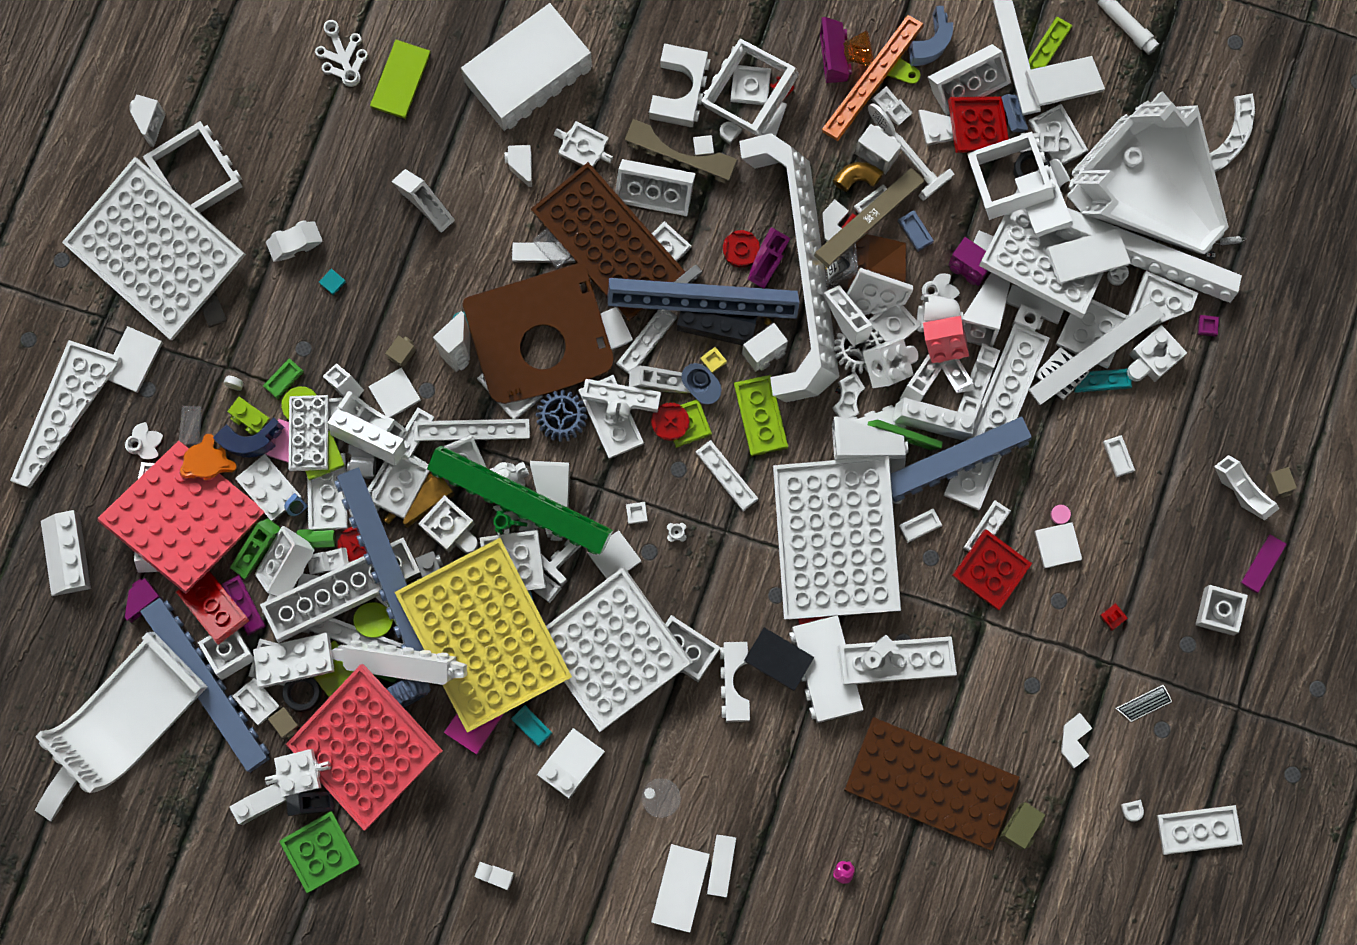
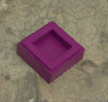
(1208, 325)

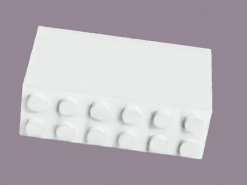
(527, 67)

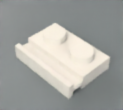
(256, 701)

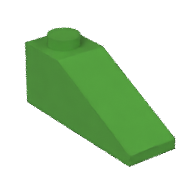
(255, 547)

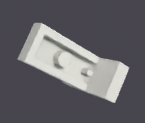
(558, 560)

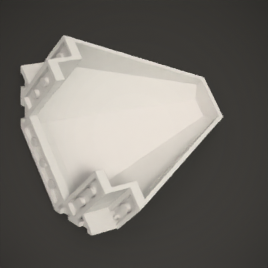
(1166, 195)

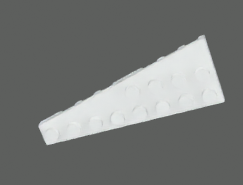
(71, 391)

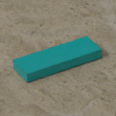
(1104, 381)

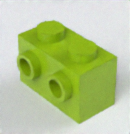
(249, 416)

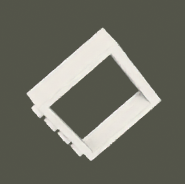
(773, 102)
(214, 196)
(1019, 200)

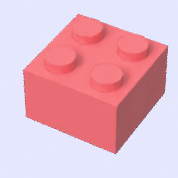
(946, 339)

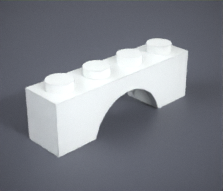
(736, 707)

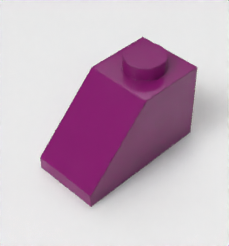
(139, 597)

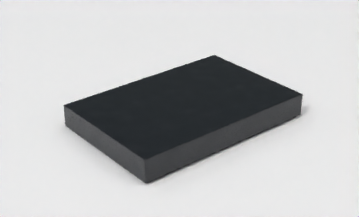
(779, 659)

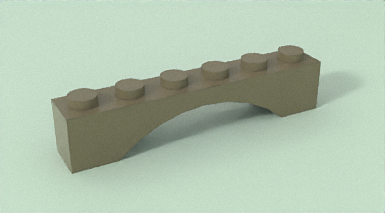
(717, 165)

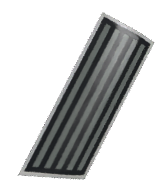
(1145, 703)

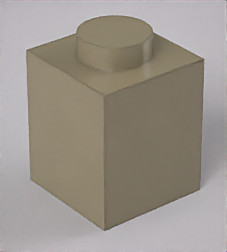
(401, 351)
(1281, 483)
(284, 723)

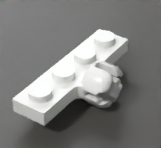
(621, 398)

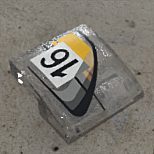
(842, 268)

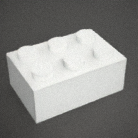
(697, 647)

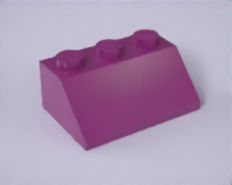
(834, 61)

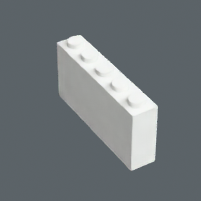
(823, 676)

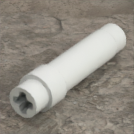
(1141, 37)

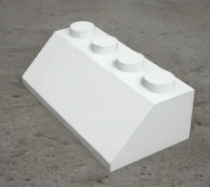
(971, 77)
(655, 187)
(454, 342)
(65, 553)

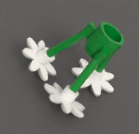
(503, 522)

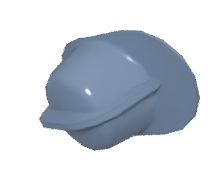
(701, 383)

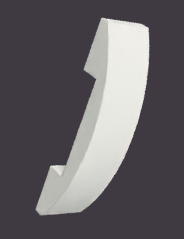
(980, 377)
(55, 794)

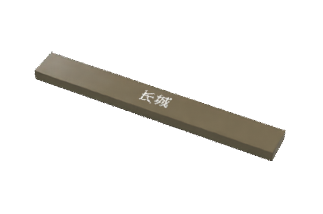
(869, 217)

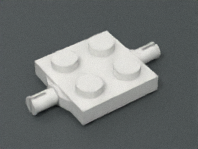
(583, 145)
(297, 772)

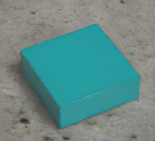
(332, 281)

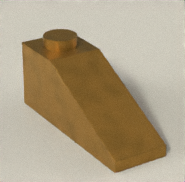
(427, 498)

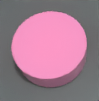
(1060, 514)

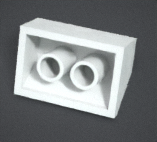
(284, 562)

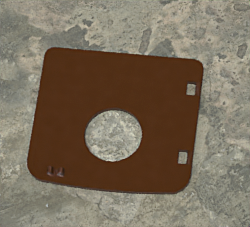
(507, 313)

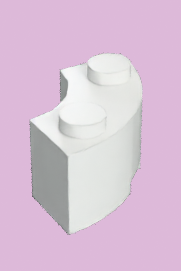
(286, 243)

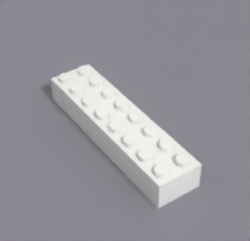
(331, 594)

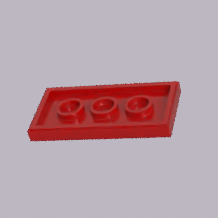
(213, 608)

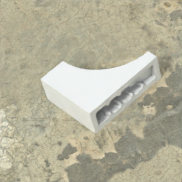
(424, 199)

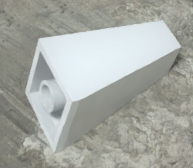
(986, 311)
(862, 441)
(553, 482)

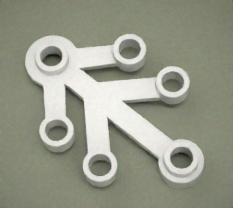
(343, 57)

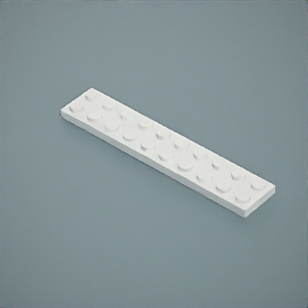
(1000, 406)

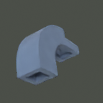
(929, 50)

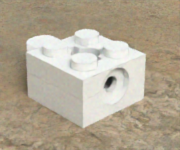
(1155, 356)
(890, 362)
(449, 527)

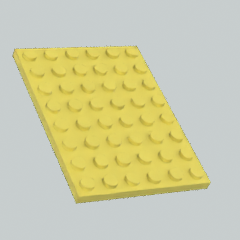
(492, 625)

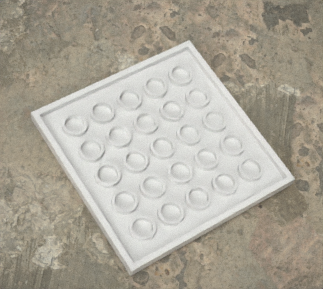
(1023, 260)
(615, 649)

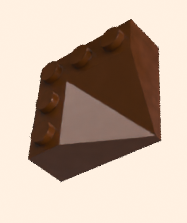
(881, 257)

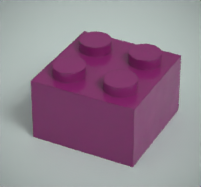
(967, 260)

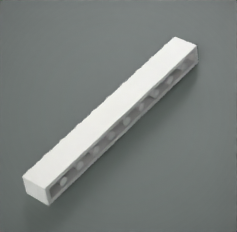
(1161, 259)

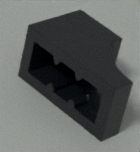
(309, 803)

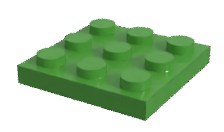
(319, 852)

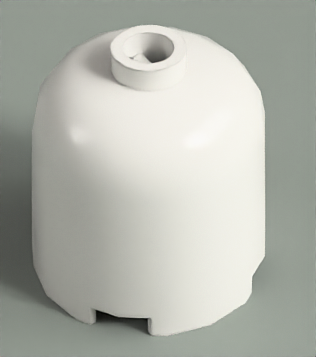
(936, 308)

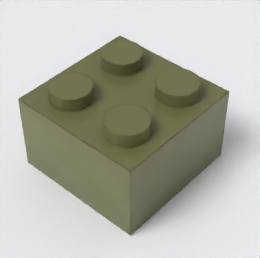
(1022, 826)

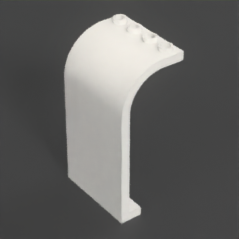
(124, 716)

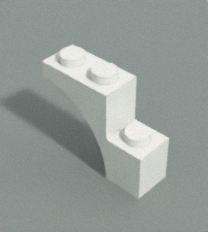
(1248, 494)

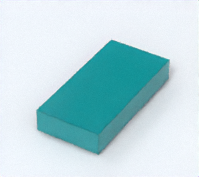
(531, 725)

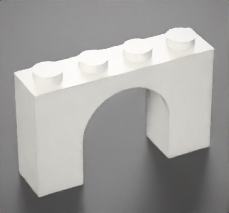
(681, 110)

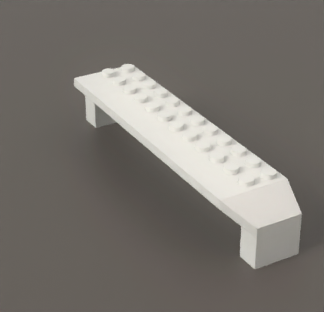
(820, 364)

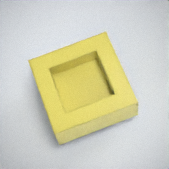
(713, 360)

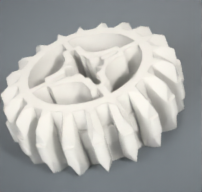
(852, 351)

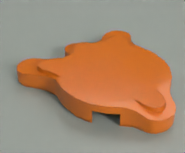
(205, 461)

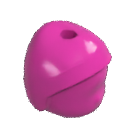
(844, 872)

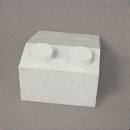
(570, 763)

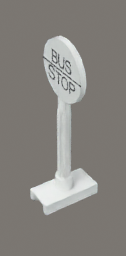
(934, 182)

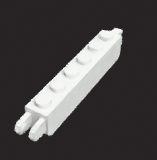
(400, 662)

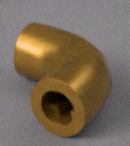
(857, 171)

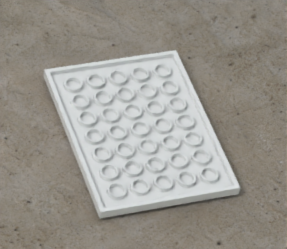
(153, 248)
(836, 538)

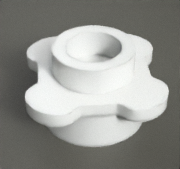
(676, 527)

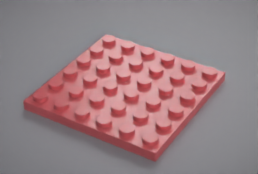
(180, 521)
(370, 746)

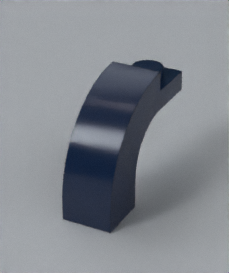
(252, 445)

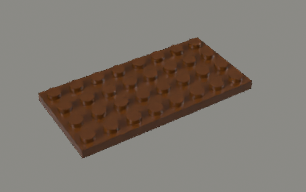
(604, 234)
(932, 783)

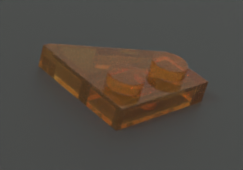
(859, 49)

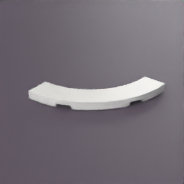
(1239, 133)

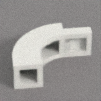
(359, 409)

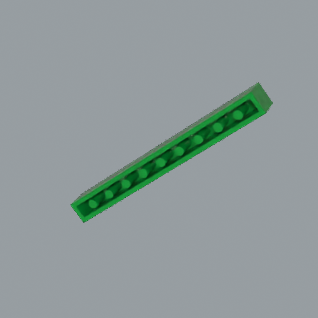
(520, 500)

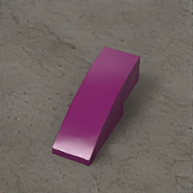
(768, 257)

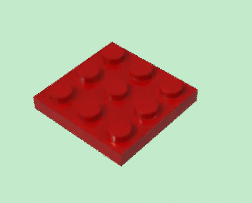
(977, 122)
(991, 569)

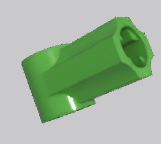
(318, 539)

